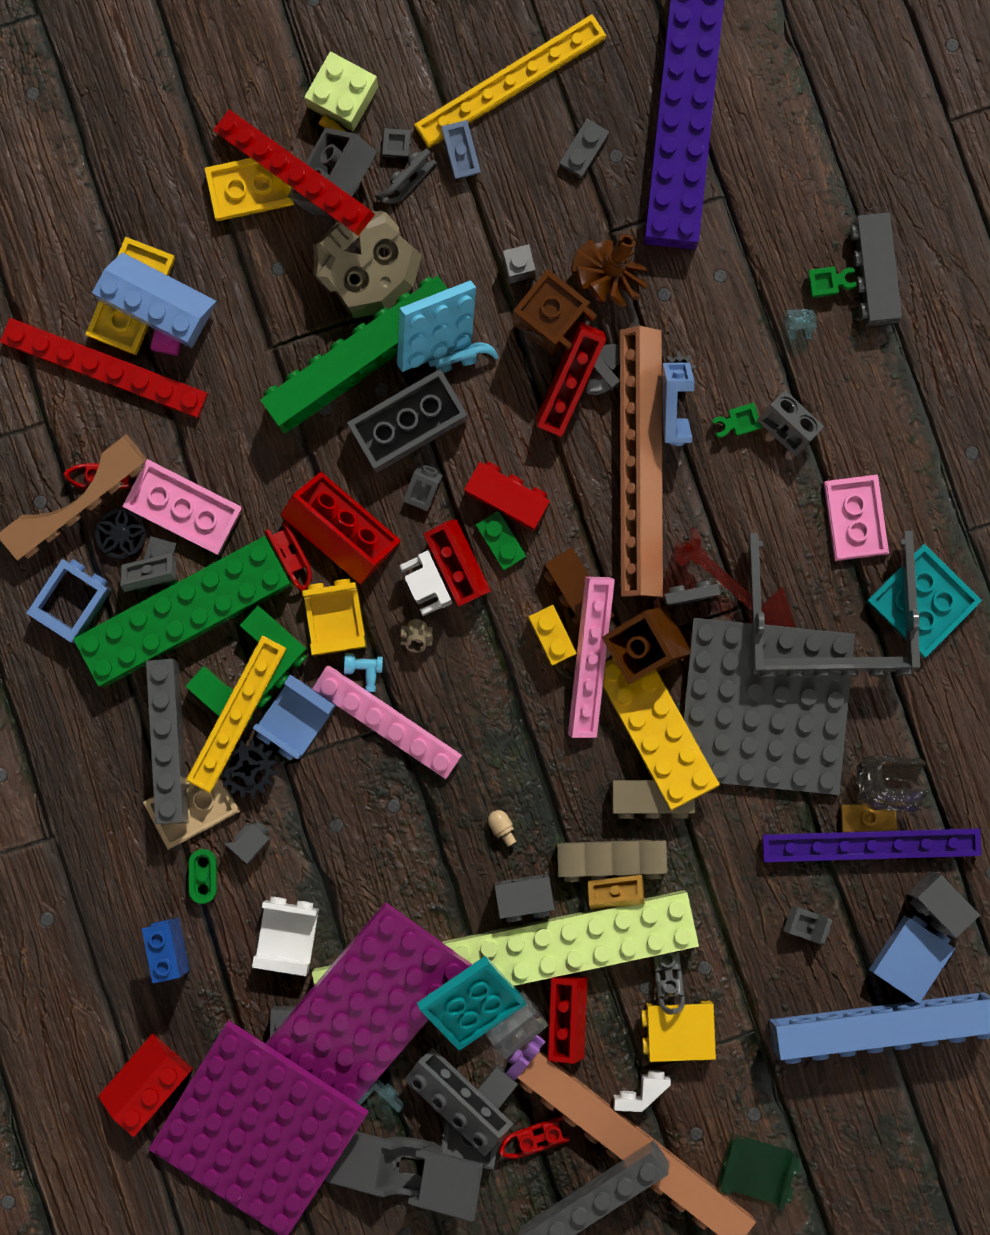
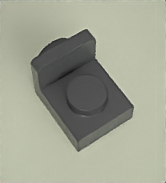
(423, 487)

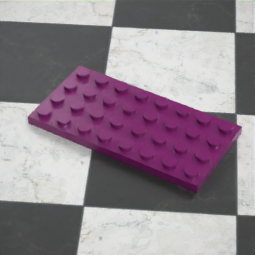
(367, 1003)

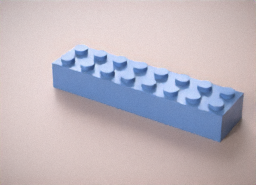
(881, 1027)

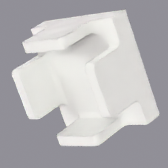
(426, 583)

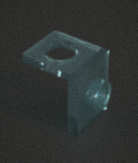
(386, 1092)

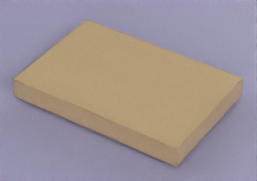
(203, 812)

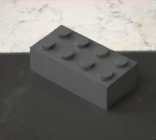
(408, 421)

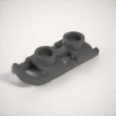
(400, 180)
(669, 986)

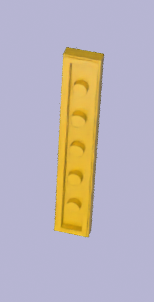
(236, 714)

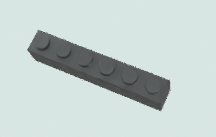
(167, 742)
(601, 1194)

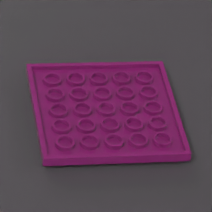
(258, 1129)

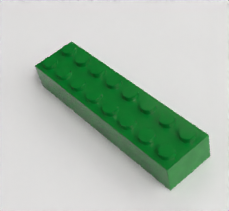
(343, 365)
(182, 612)

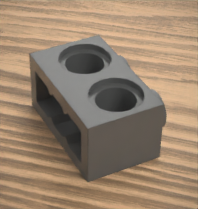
(790, 423)

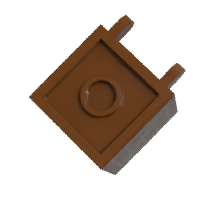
(551, 313)

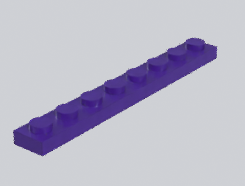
(871, 845)

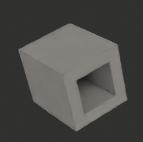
(519, 264)

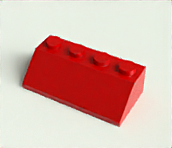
(340, 527)

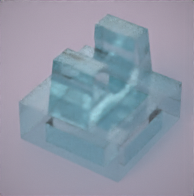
(801, 320)

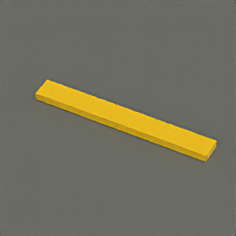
(512, 79)

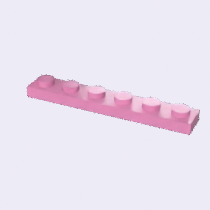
(591, 657)
(387, 721)

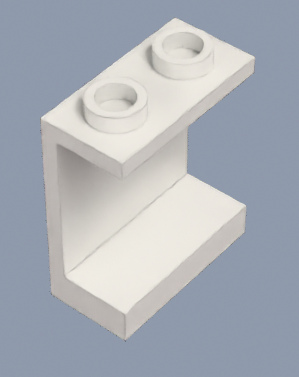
(286, 936)

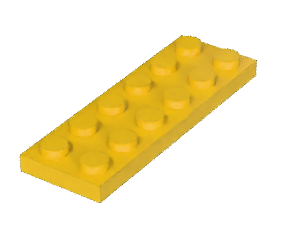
(660, 736)

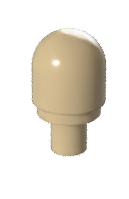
(501, 826)

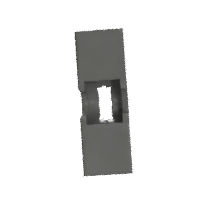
(447, 1183)

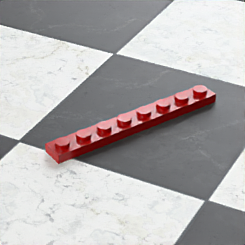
(294, 172)
(104, 368)

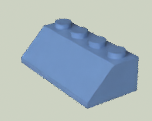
(154, 299)

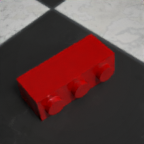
(507, 495)
(457, 562)
(567, 1018)

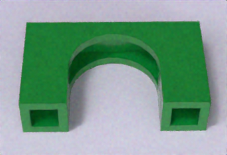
(259, 623)

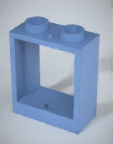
(89, 613)

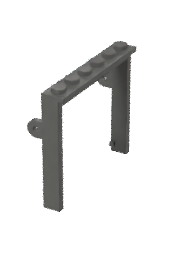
(846, 666)

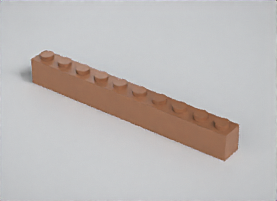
(641, 462)
(623, 1138)

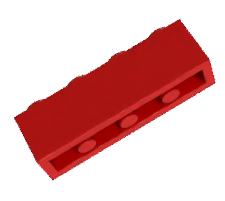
(570, 379)

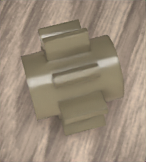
(416, 635)

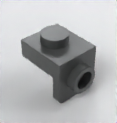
(808, 925)

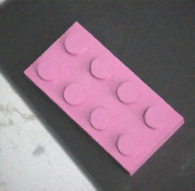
(183, 507)

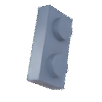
(460, 150)

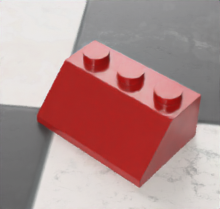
(144, 1084)

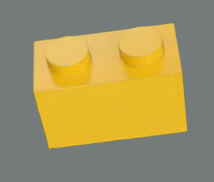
(552, 635)

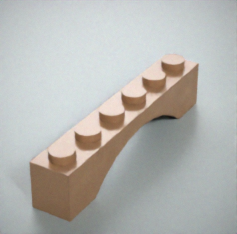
(115, 463)

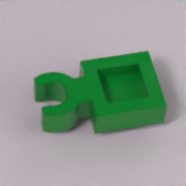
(826, 281)
(740, 420)

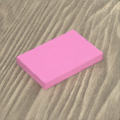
(856, 517)

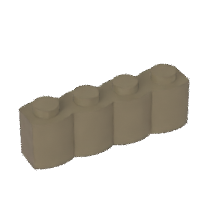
(611, 858)

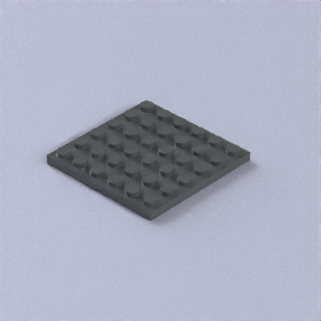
(770, 728)

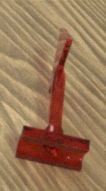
(775, 609)

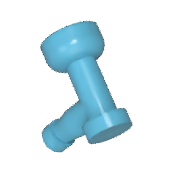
(371, 666)

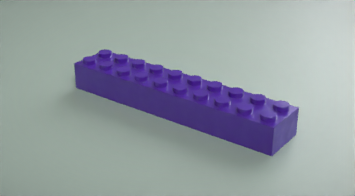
(683, 123)

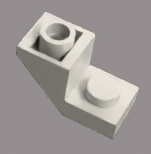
(652, 1087)

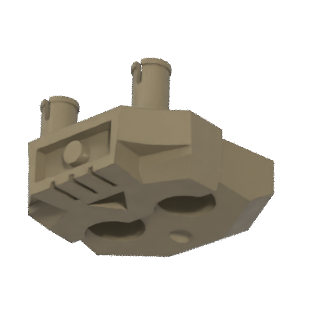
(379, 278)

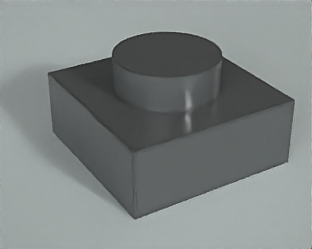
(159, 547)

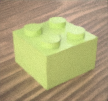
(341, 91)

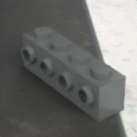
(458, 1101)

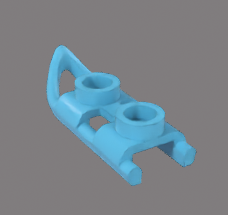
(466, 355)

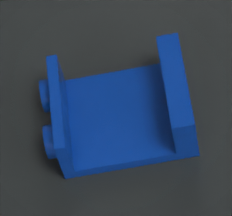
(165, 950)

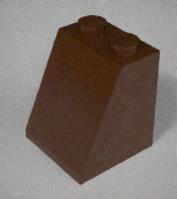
(646, 644)

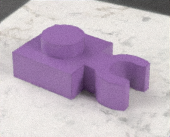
(521, 1059)

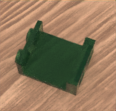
(759, 1170)

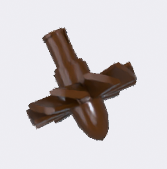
(607, 269)

